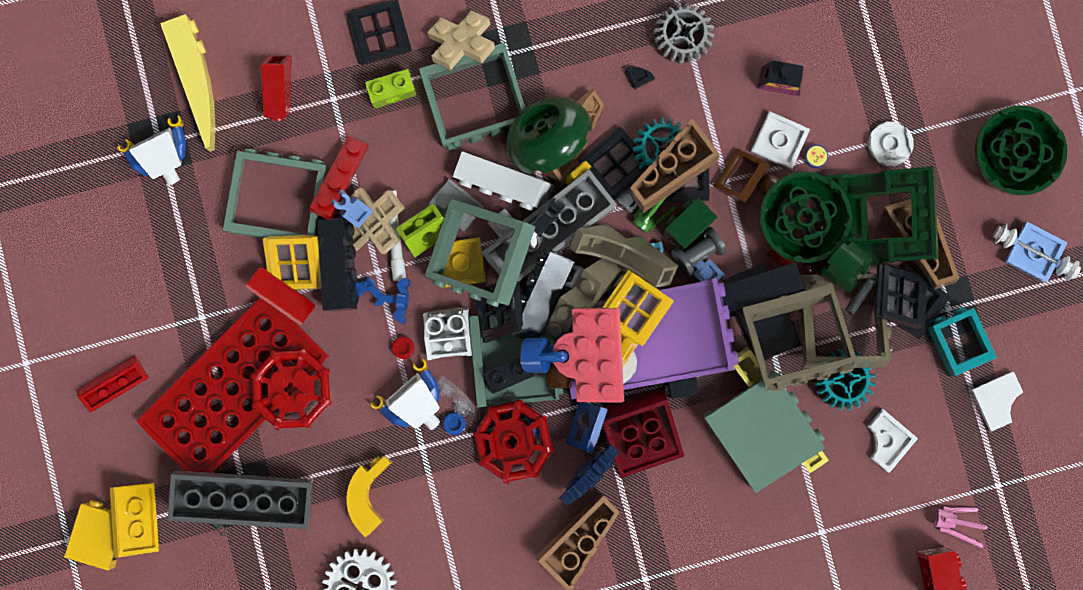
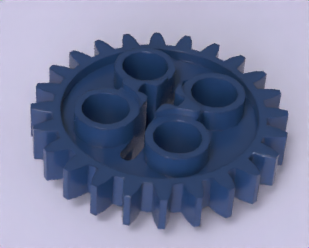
(589, 474)

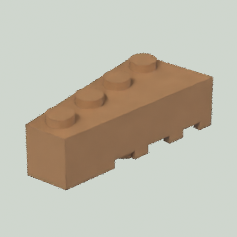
(676, 165)
(937, 271)
(578, 541)

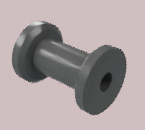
(699, 251)

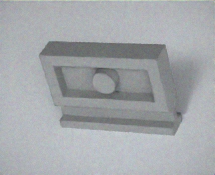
(453, 191)

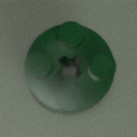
(847, 265)

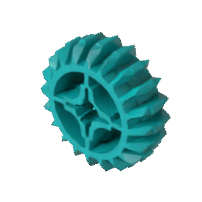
(654, 141)
(846, 390)

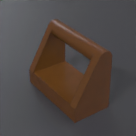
(741, 197)

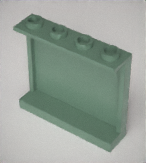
(501, 351)
(765, 433)

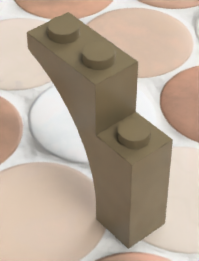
(630, 253)
(592, 285)

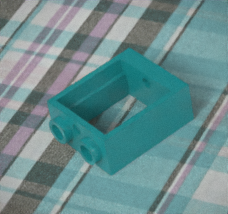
(952, 368)

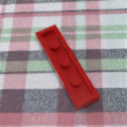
(338, 177)

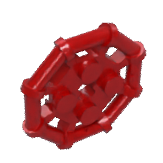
(281, 379)
(523, 448)

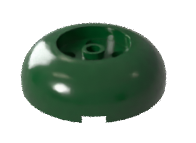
(547, 134)
(1046, 156)
(830, 209)

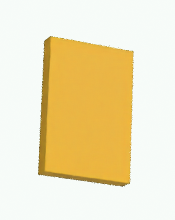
(134, 519)

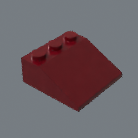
(642, 432)

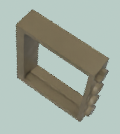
(792, 303)
(883, 330)

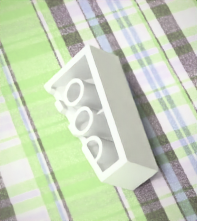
(502, 180)

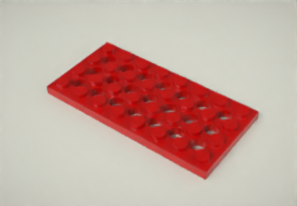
(201, 371)

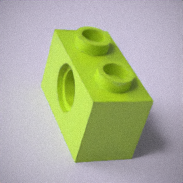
(391, 88)
(421, 230)

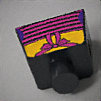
(781, 77)

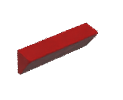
(280, 296)
(112, 384)

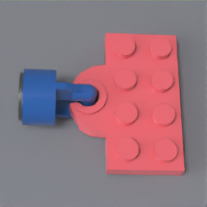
(587, 354)

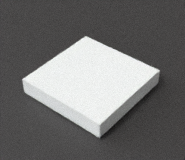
(780, 140)

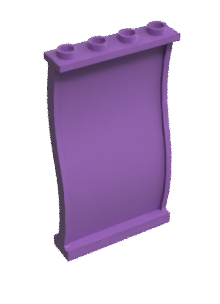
(687, 340)

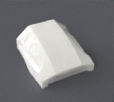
(447, 333)

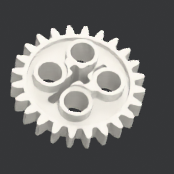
(367, 565)

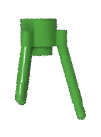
(646, 220)

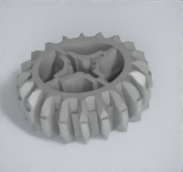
(688, 42)

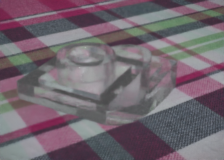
(461, 403)

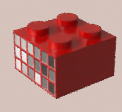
(941, 569)

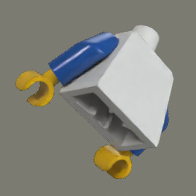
(158, 153)
(413, 402)

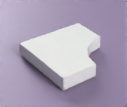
(996, 398)
(891, 440)

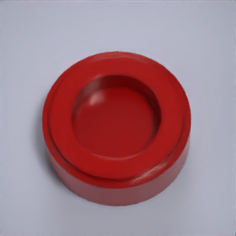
(403, 348)

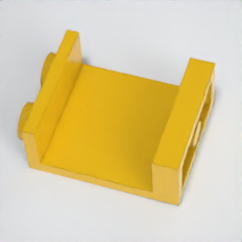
(92, 537)

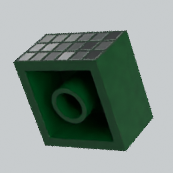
(689, 225)

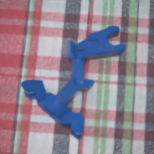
(400, 300)

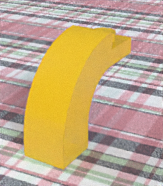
(358, 502)

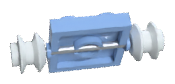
(1036, 252)

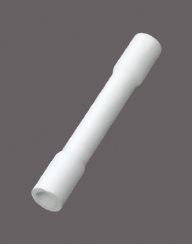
(397, 260)

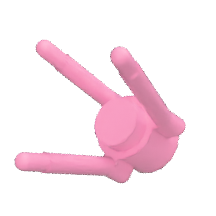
(946, 519)

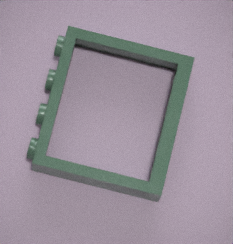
(436, 70)
(273, 159)
(512, 264)

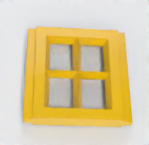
(294, 260)
(639, 306)

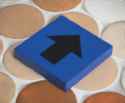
(586, 426)

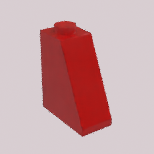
(276, 87)

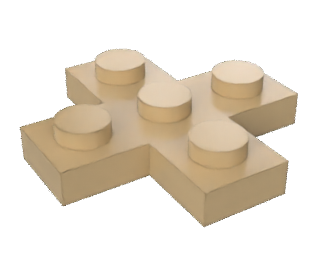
(461, 40)
(377, 224)

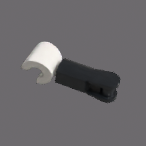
(543, 220)

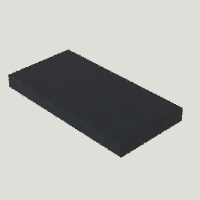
(773, 333)

